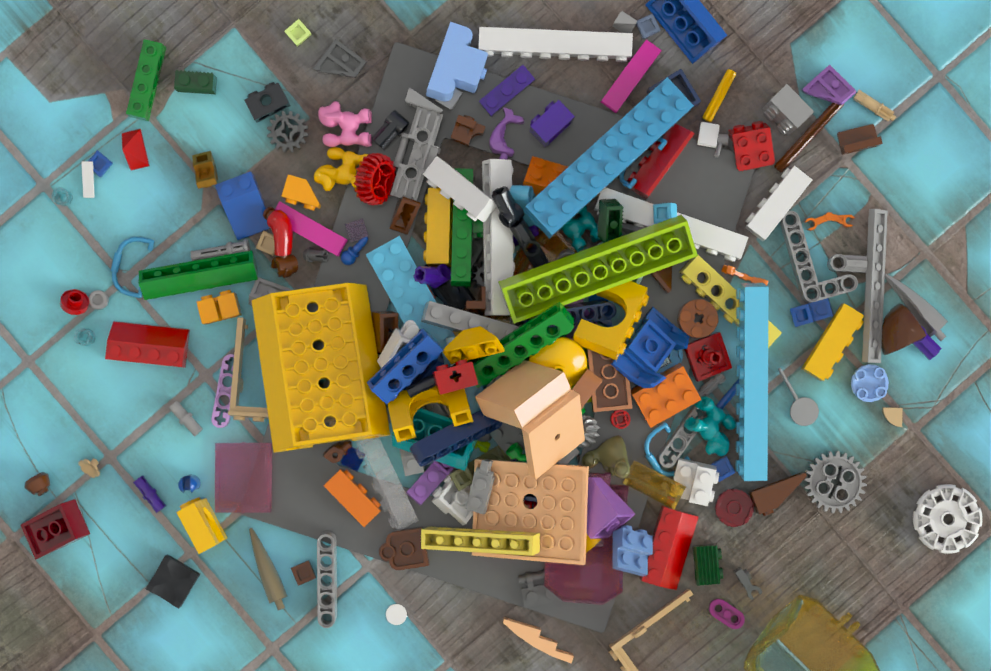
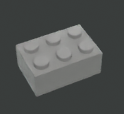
(787, 110)

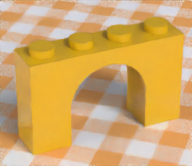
(611, 340)
(404, 408)
(201, 524)

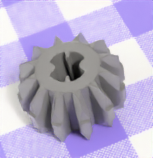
(590, 431)

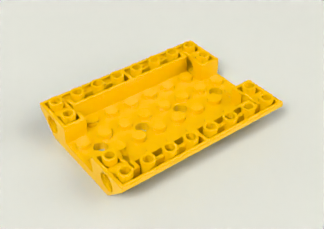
(294, 367)

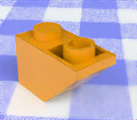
(300, 191)

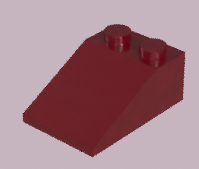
(55, 529)

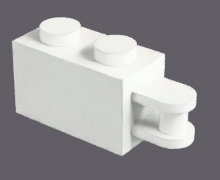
(398, 341)

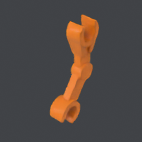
(841, 219)
(731, 271)

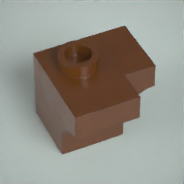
(466, 130)

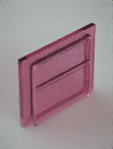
(243, 477)

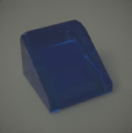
(352, 460)

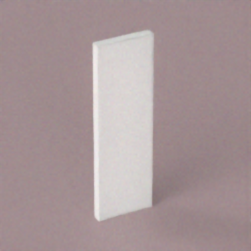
(88, 179)

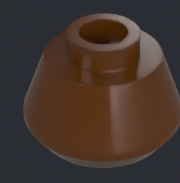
(38, 484)

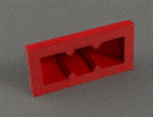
(134, 149)

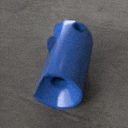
(189, 482)

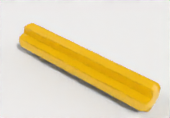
(719, 95)

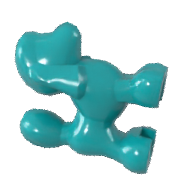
(576, 227)
(709, 426)

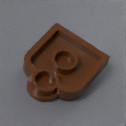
(404, 550)

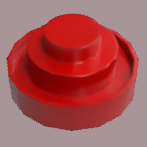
(74, 302)

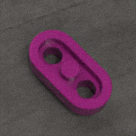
(726, 613)

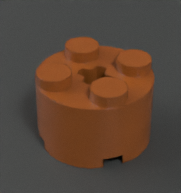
(708, 321)

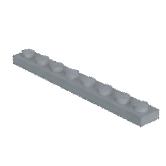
(874, 286)

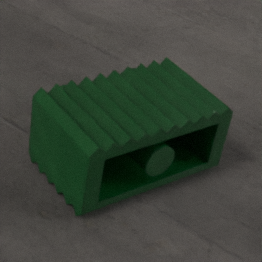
(195, 82)
(609, 219)
(707, 564)

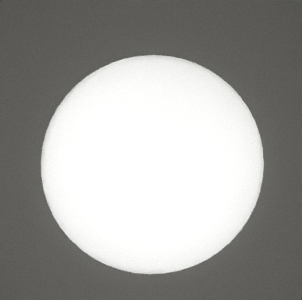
(396, 614)

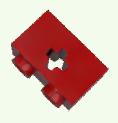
(466, 379)

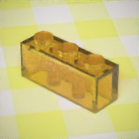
(654, 485)

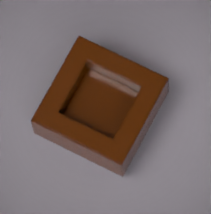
(303, 572)

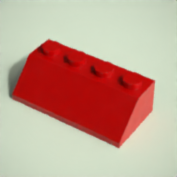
(659, 162)
(147, 344)
(670, 547)

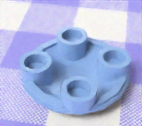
(869, 383)

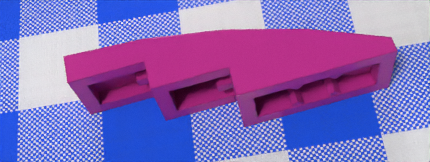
(631, 76)
(313, 230)

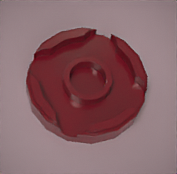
(734, 507)

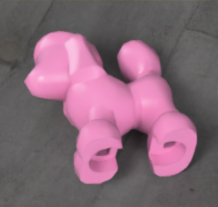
(349, 123)

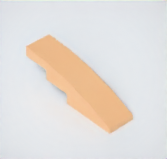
(531, 635)

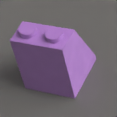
(604, 510)

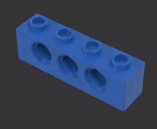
(406, 356)

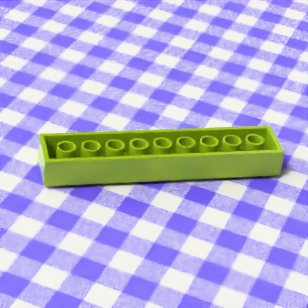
(598, 268)

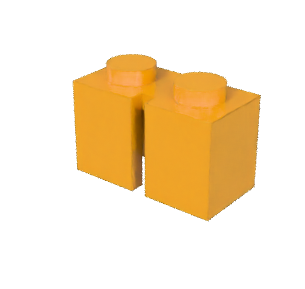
(219, 307)

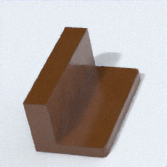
(858, 139)
(477, 307)

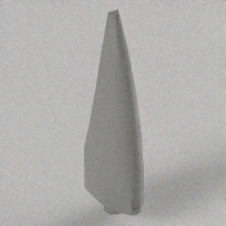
(923, 312)

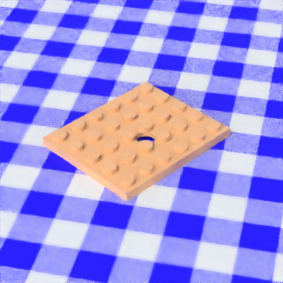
(558, 514)

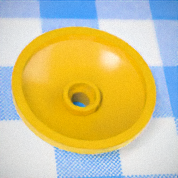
(564, 355)

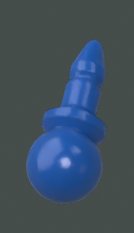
(349, 256)

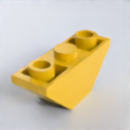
(472, 344)

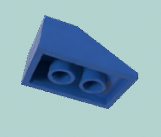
(243, 205)

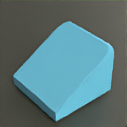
(664, 211)

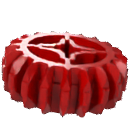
(375, 179)

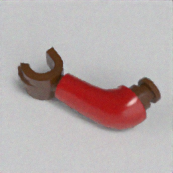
(283, 238)

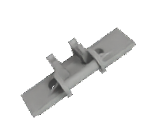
(421, 155)

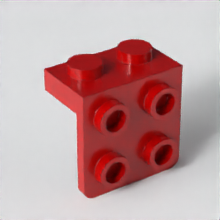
(752, 145)

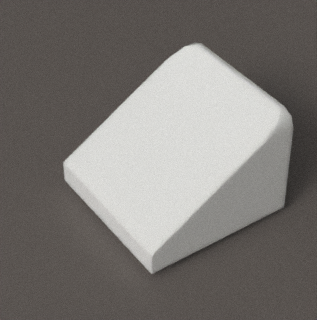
(708, 134)

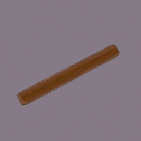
(807, 137)

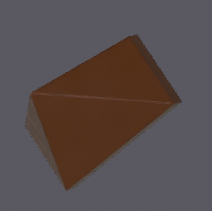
(404, 214)
(664, 278)

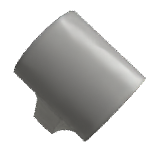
(849, 263)

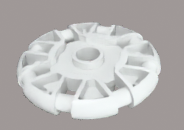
(937, 513)

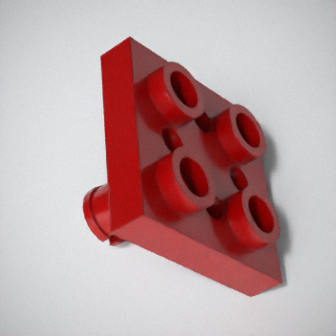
(714, 353)

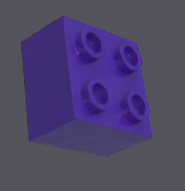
(551, 123)

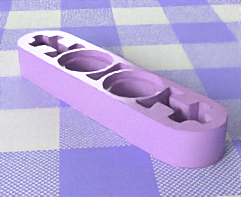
(222, 390)

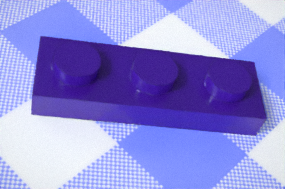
(507, 90)

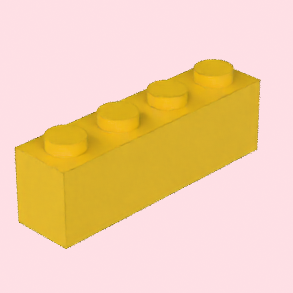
(439, 229)
(832, 342)

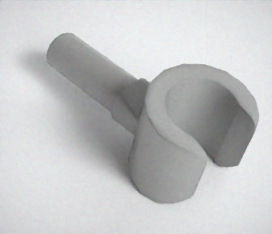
(722, 140)

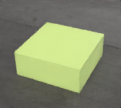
(298, 32)

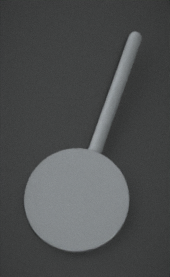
(803, 410)

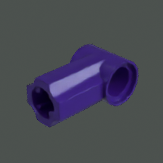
(432, 275)
(927, 346)

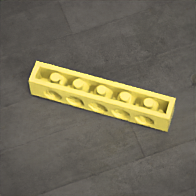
(726, 291)
(480, 540)

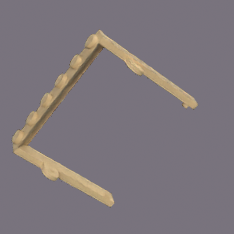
(240, 412)
(616, 648)

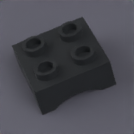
(173, 581)

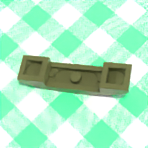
(464, 478)

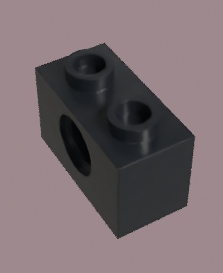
(278, 103)

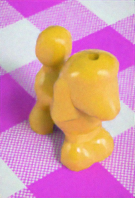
(344, 174)

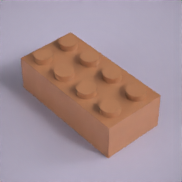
(615, 389)

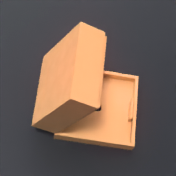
(541, 406)

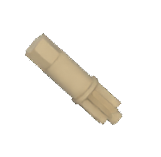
(874, 106)

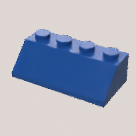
(688, 25)

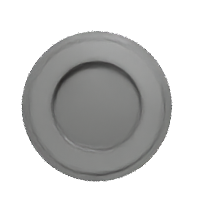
(98, 299)

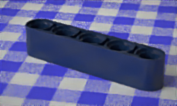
(595, 311)
(452, 438)

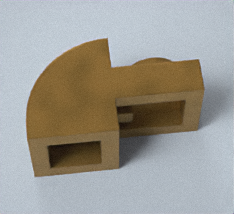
(205, 169)

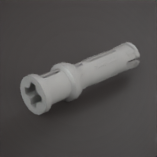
(229, 248)

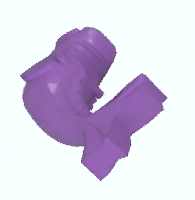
(497, 141)

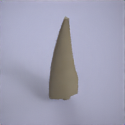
(269, 576)

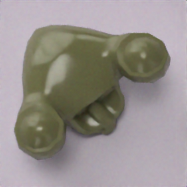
(611, 455)

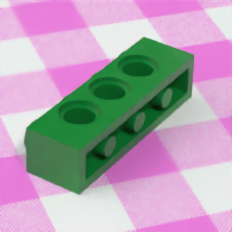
(146, 80)

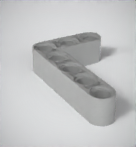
(798, 267)

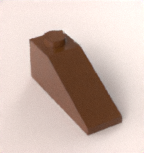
(772, 495)

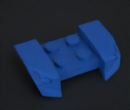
(650, 349)

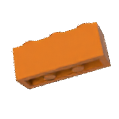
(353, 497)

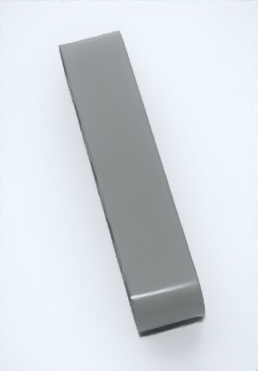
(327, 588)

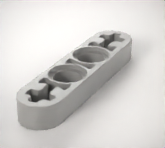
(678, 433)

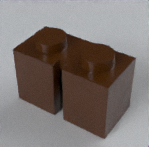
(381, 323)

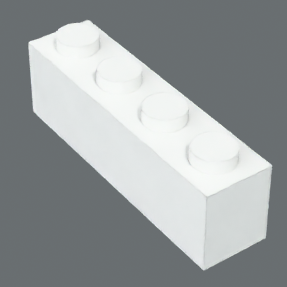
(460, 189)
(778, 203)

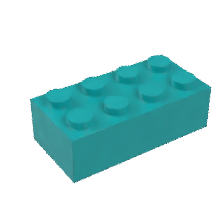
(428, 423)

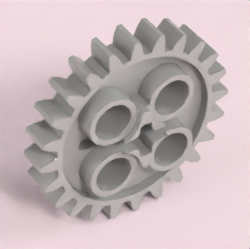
(852, 487)

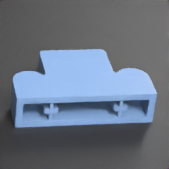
(457, 65)

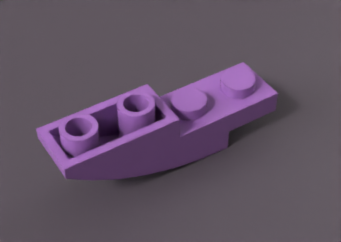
(429, 481)

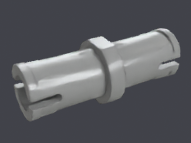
(185, 418)

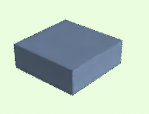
(647, 26)

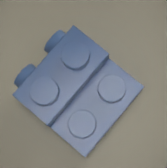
(631, 550)

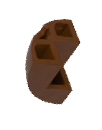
(900, 329)

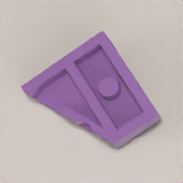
(830, 87)

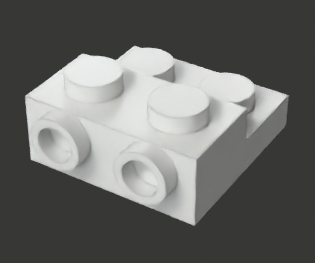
(698, 480)
(453, 502)

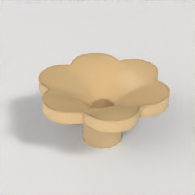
(90, 467)

